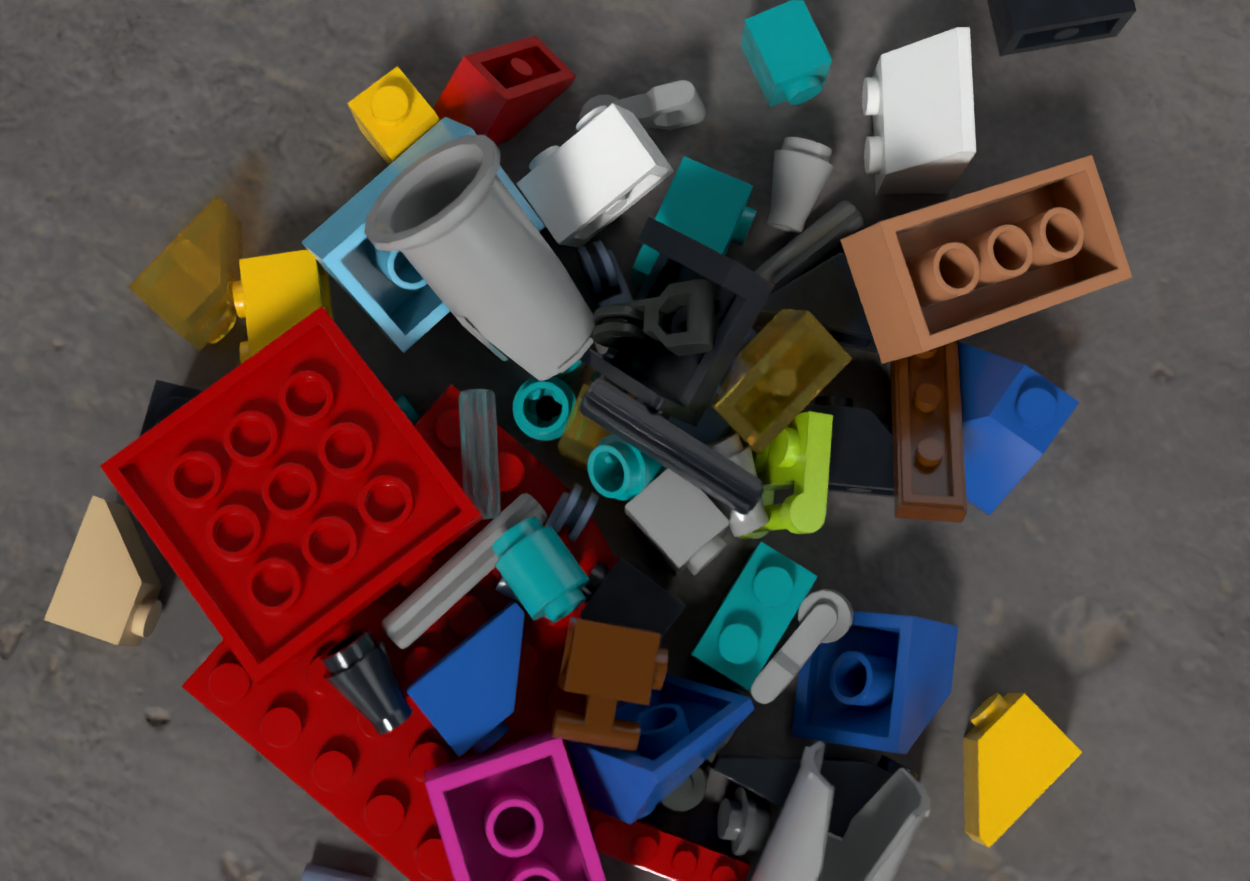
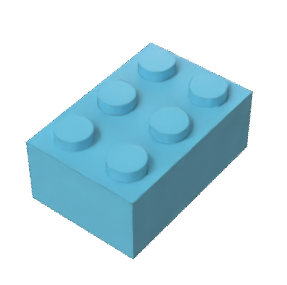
(385, 281)

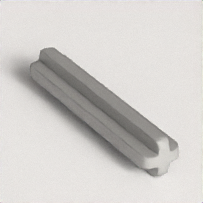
(456, 575)

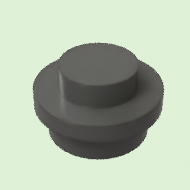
(743, 822)

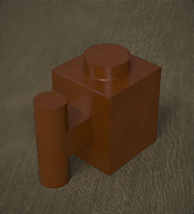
(607, 666)

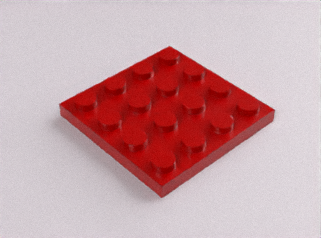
(290, 495)

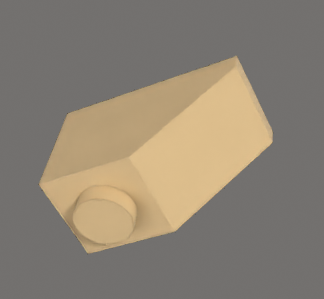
(108, 580)

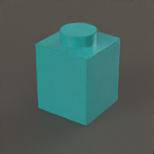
(786, 53)

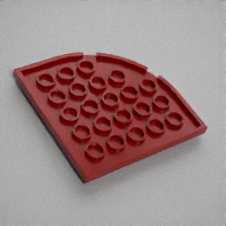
(334, 751)

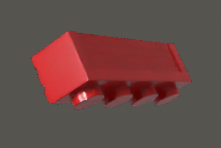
(663, 851)

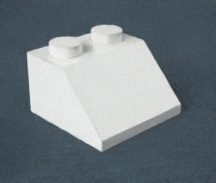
(921, 115)

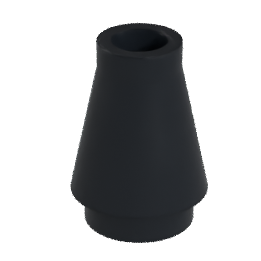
(366, 678)

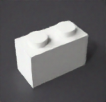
(594, 175)

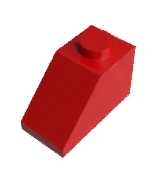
(504, 88)

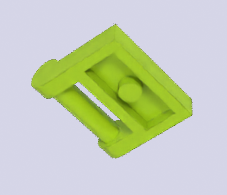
(798, 461)

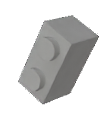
(677, 523)

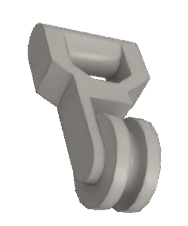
(662, 107)
(822, 619)

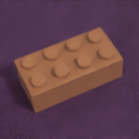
(985, 258)

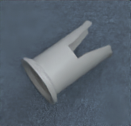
(484, 256)
(872, 845)

